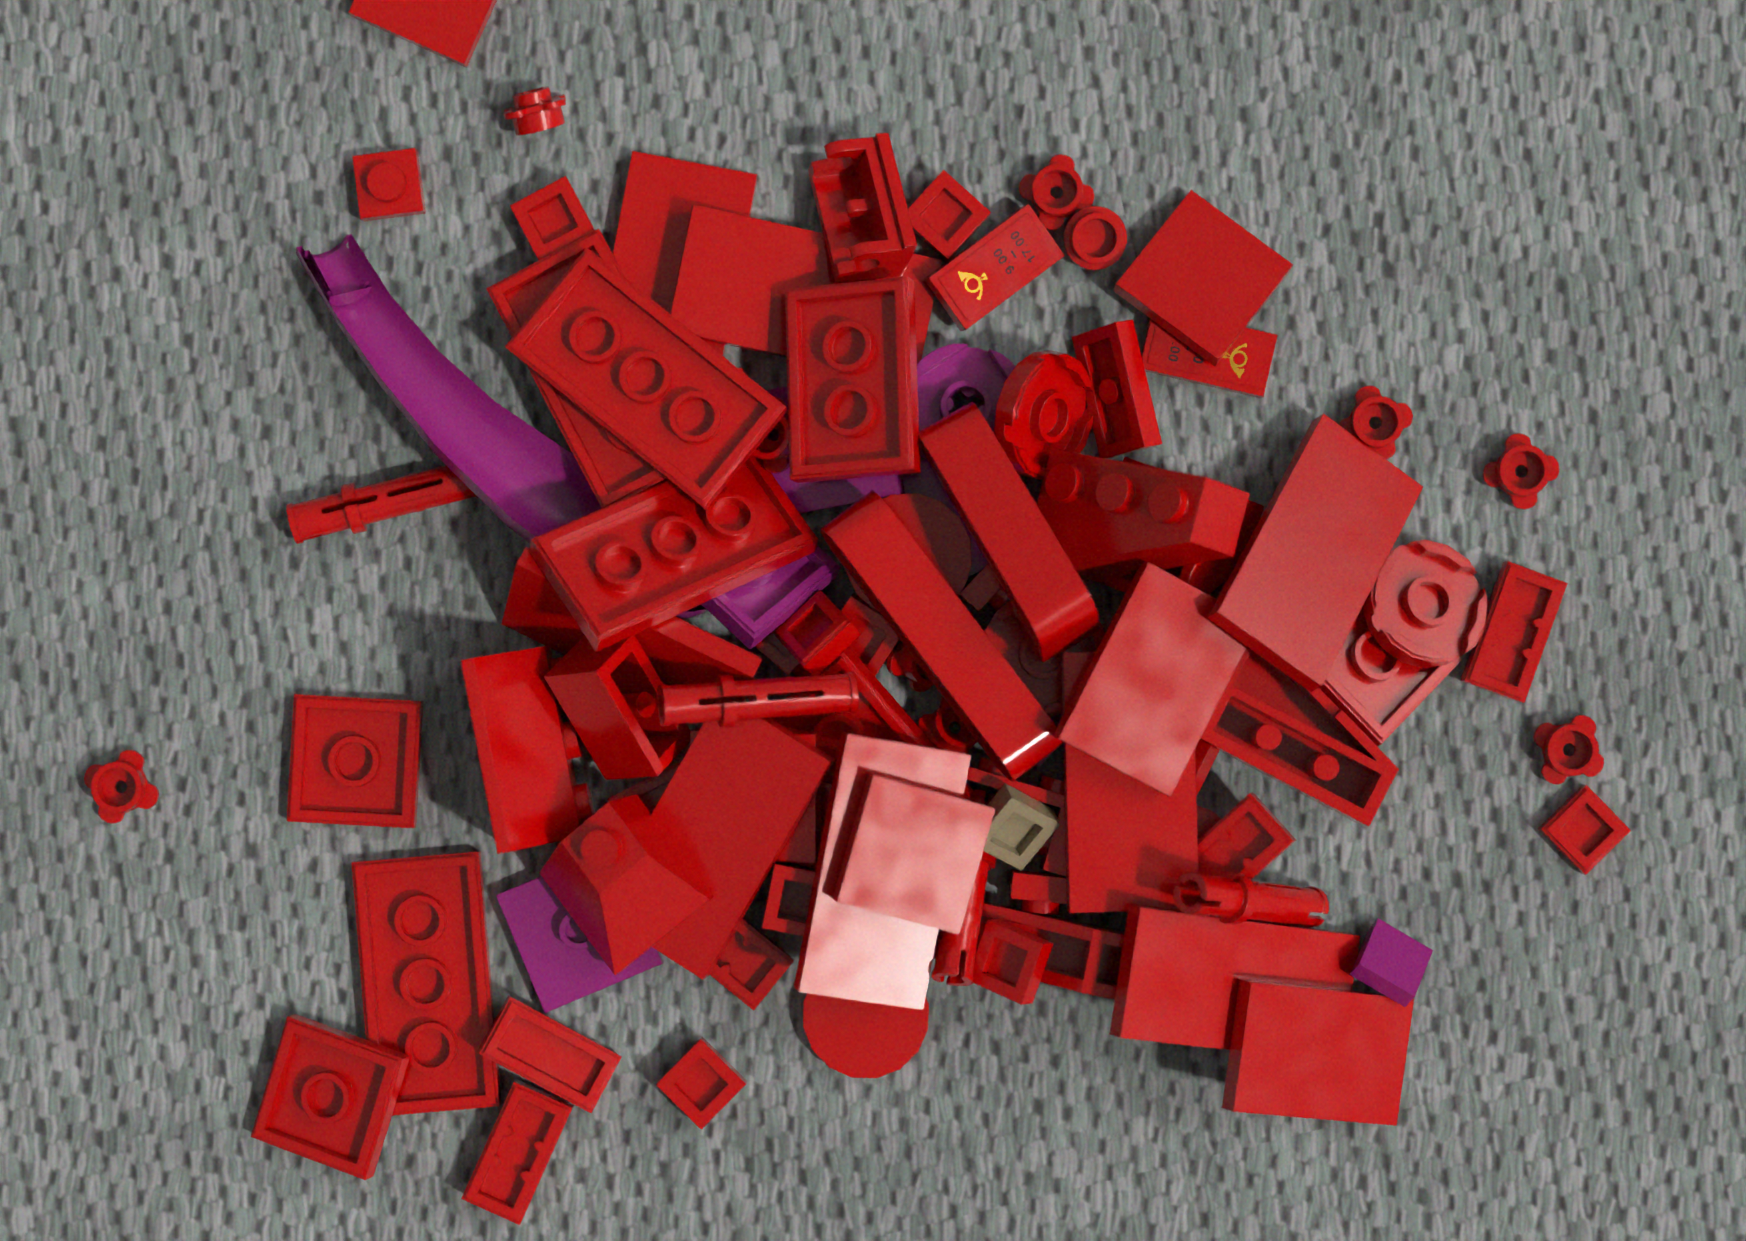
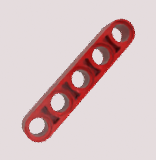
(941, 635)

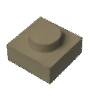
(1018, 827)

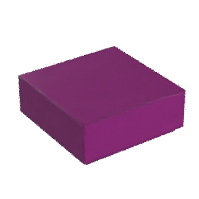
(1391, 962)

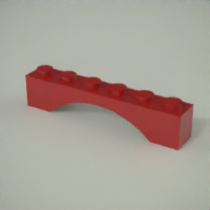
(1081, 959)

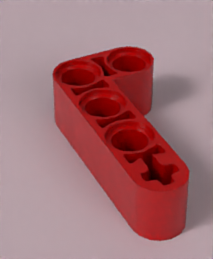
(1010, 532)

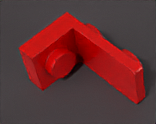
(1050, 792)

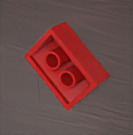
(525, 749)

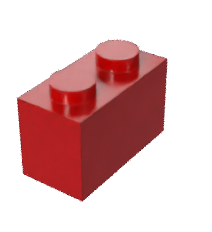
(615, 710)

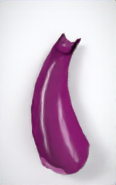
(517, 468)

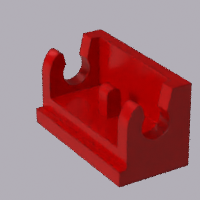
(862, 209)

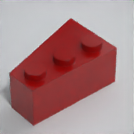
(1129, 513)
(1299, 740)

